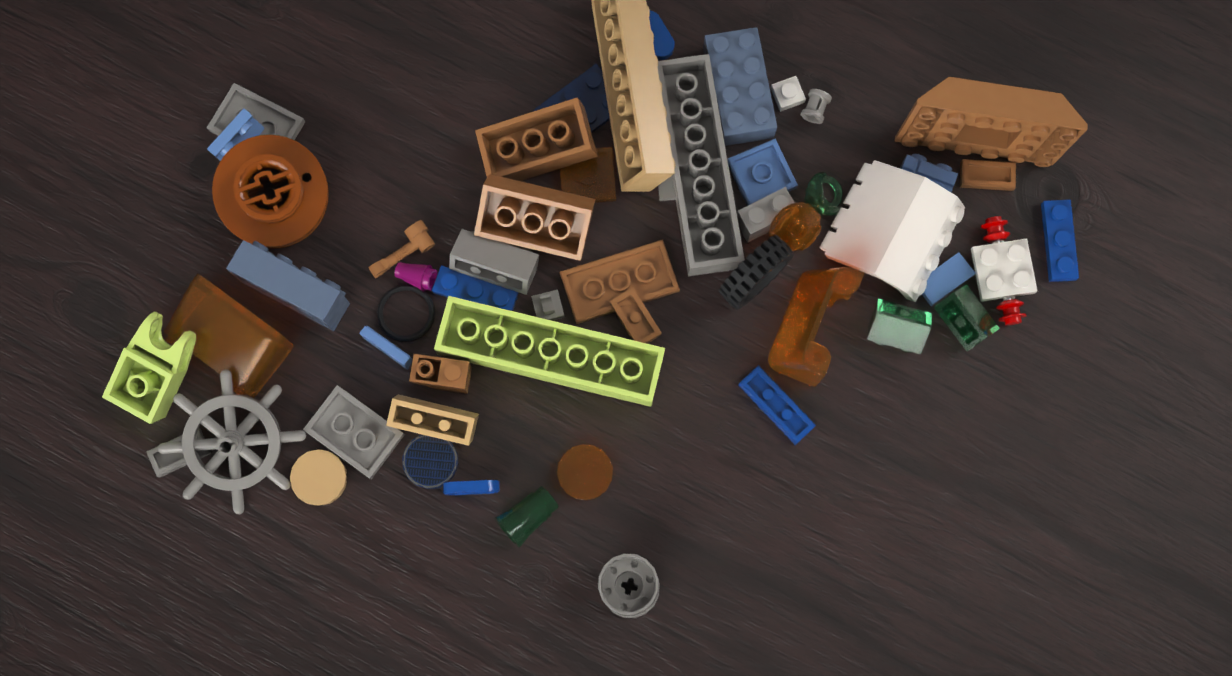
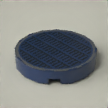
(430, 461)

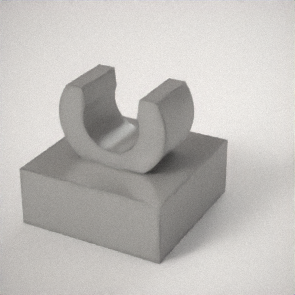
(548, 305)

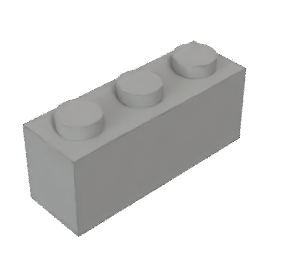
(494, 261)

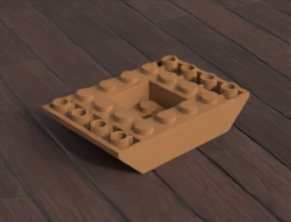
(993, 122)

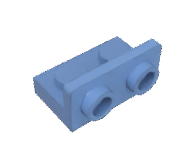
(240, 129)

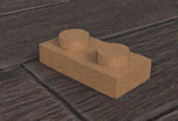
(636, 318)

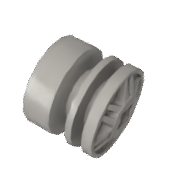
(619, 572)

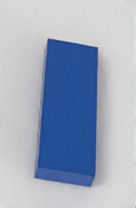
(776, 405)

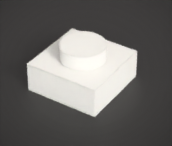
(788, 93)

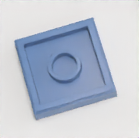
(761, 171)

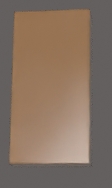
(988, 175)

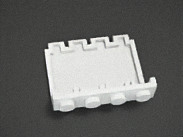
(894, 227)

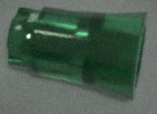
(527, 516)

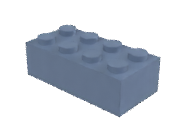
(741, 86)
(288, 285)

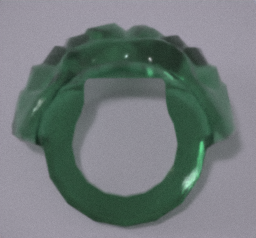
(815, 196)

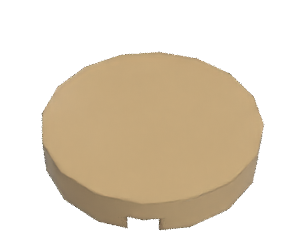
(318, 477)

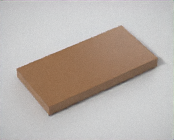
(600, 281)

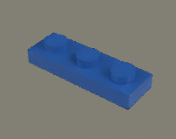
(1059, 240)
(473, 289)

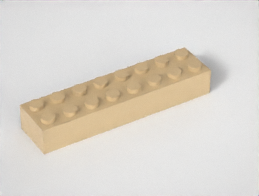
(633, 94)

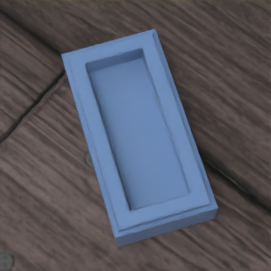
(947, 278)
(386, 347)

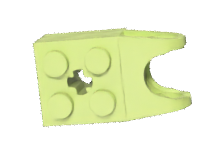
(150, 371)

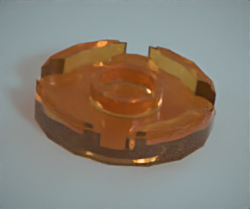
(796, 225)
(584, 472)

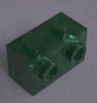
(966, 318)
(899, 326)

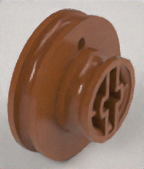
(285, 221)

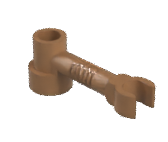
(418, 239)

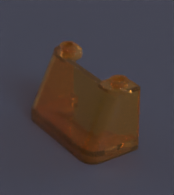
(228, 336)
(794, 347)

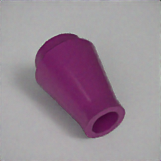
(417, 275)

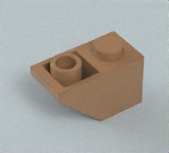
(441, 373)

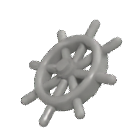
(231, 442)

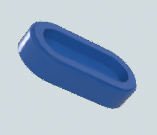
(663, 40)
(471, 487)

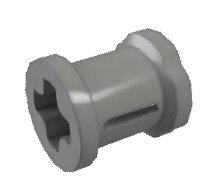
(816, 105)

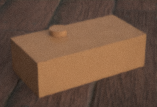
(537, 142)
(534, 217)

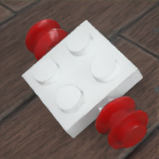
(1003, 270)

